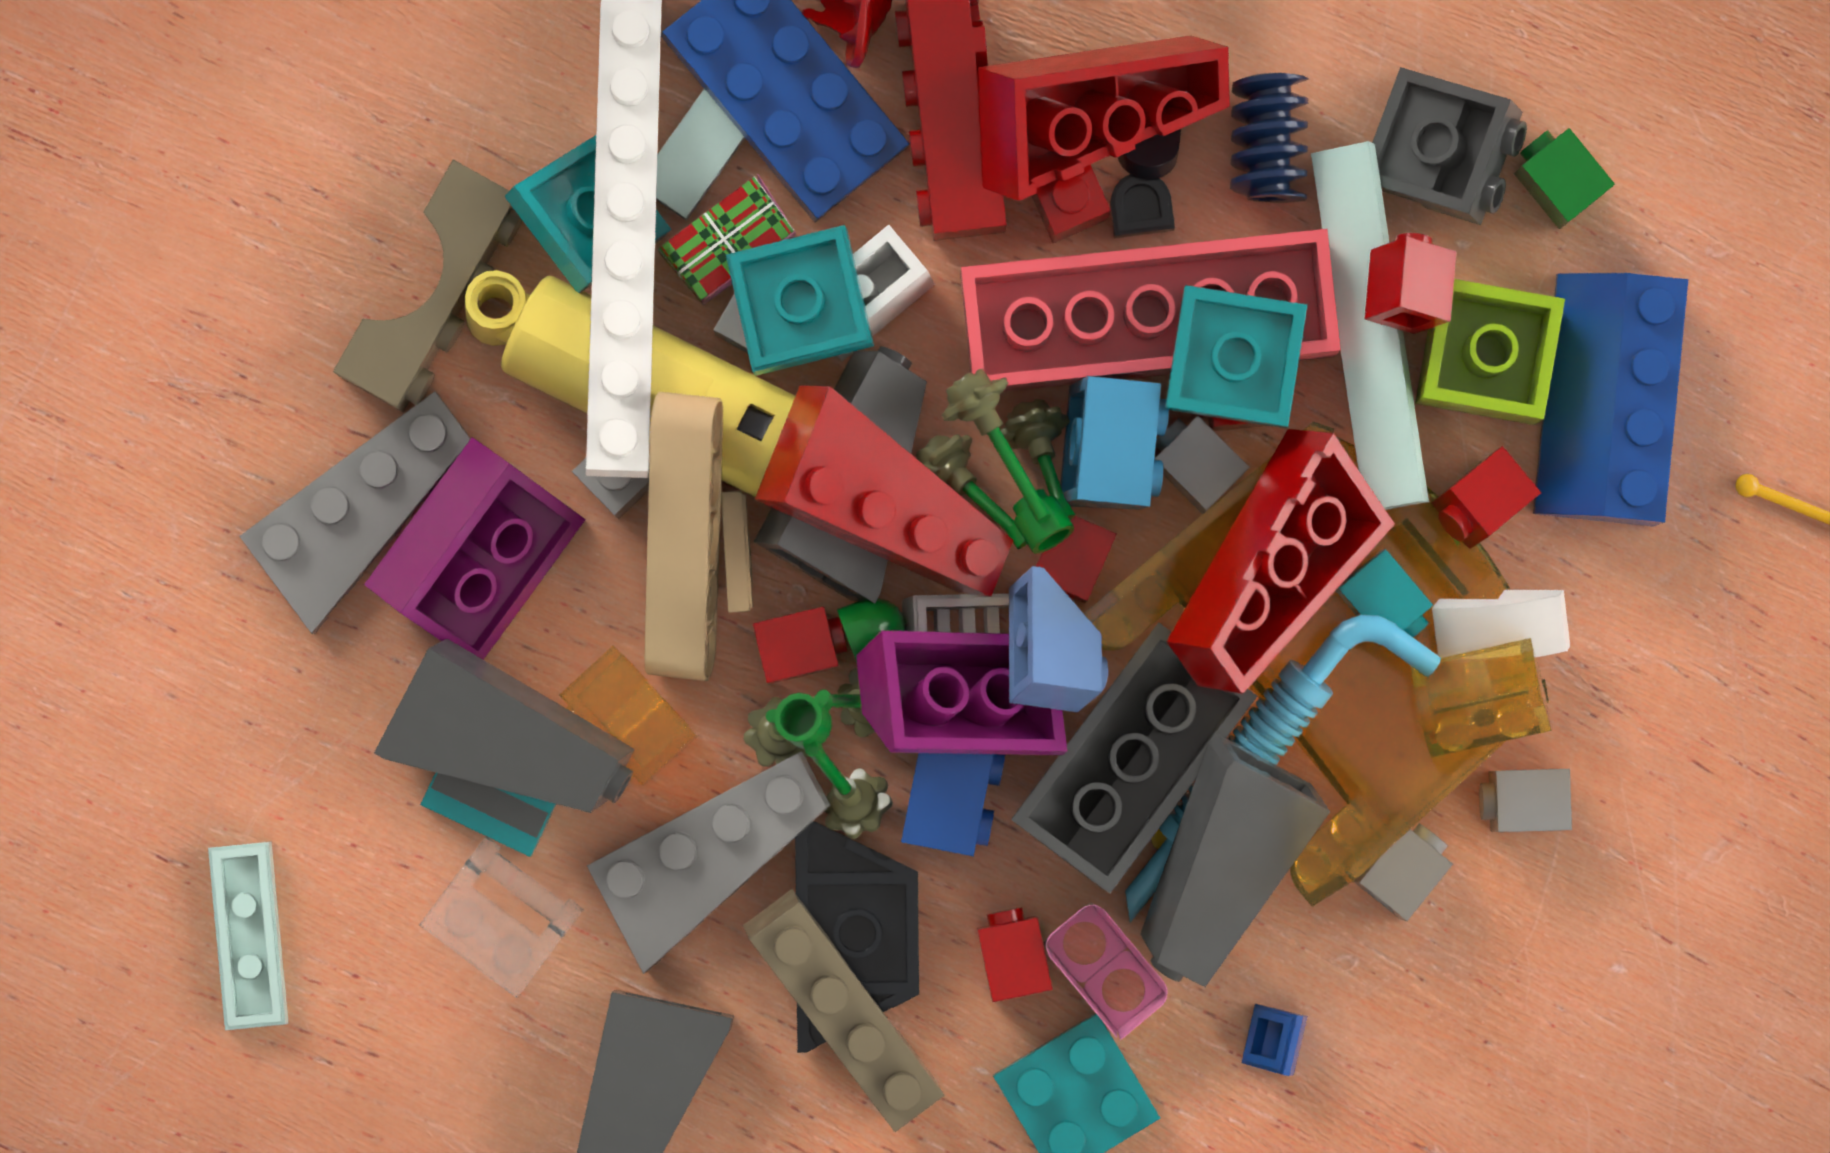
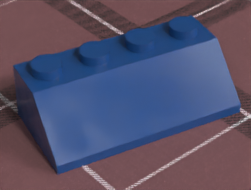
(1612, 398)

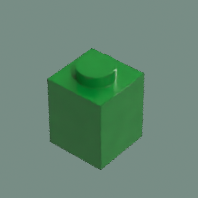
(1562, 176)

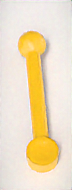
(1748, 486)

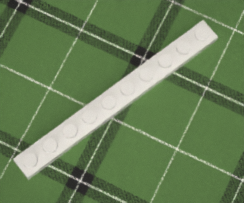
(624, 239)

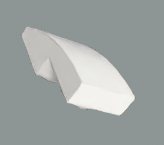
(1514, 616)

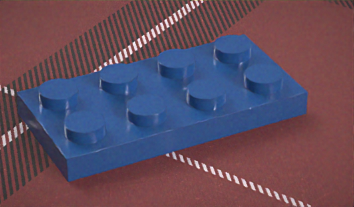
(787, 96)

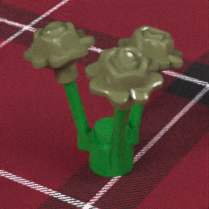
(1032, 426)
(803, 725)

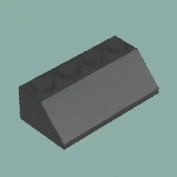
(1129, 763)

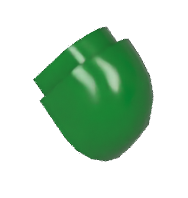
(866, 620)

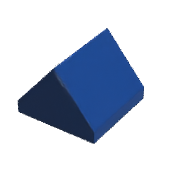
(1274, 1040)

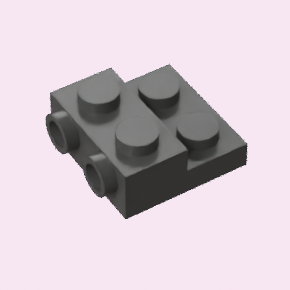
(1447, 145)

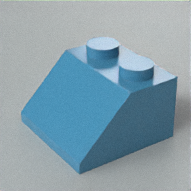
(1113, 443)

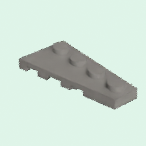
(345, 518)
(692, 864)

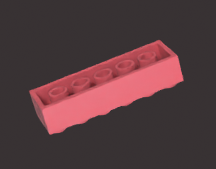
(1121, 308)

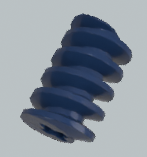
(1268, 137)

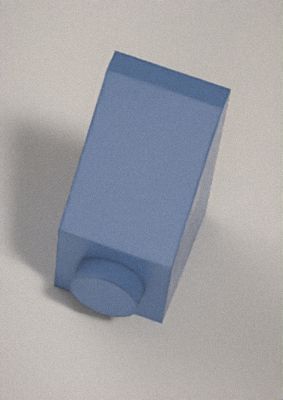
(1051, 647)

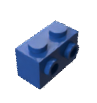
(949, 801)

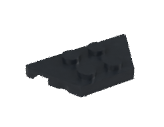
(866, 911)

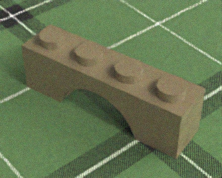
(395, 354)
(843, 1010)

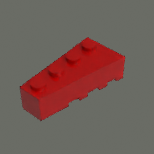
(944, 84)
(1075, 108)
(871, 492)
(1279, 562)

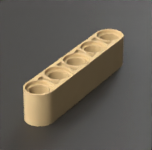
(683, 535)

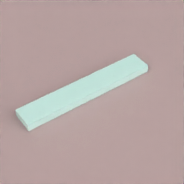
(1370, 352)

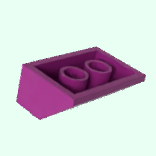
(474, 551)
(950, 696)

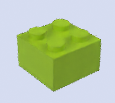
(1492, 353)

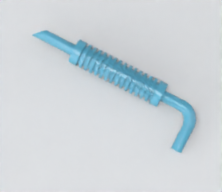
(1283, 714)

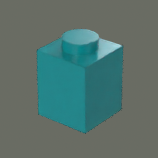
(1386, 591)

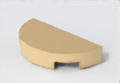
(737, 551)

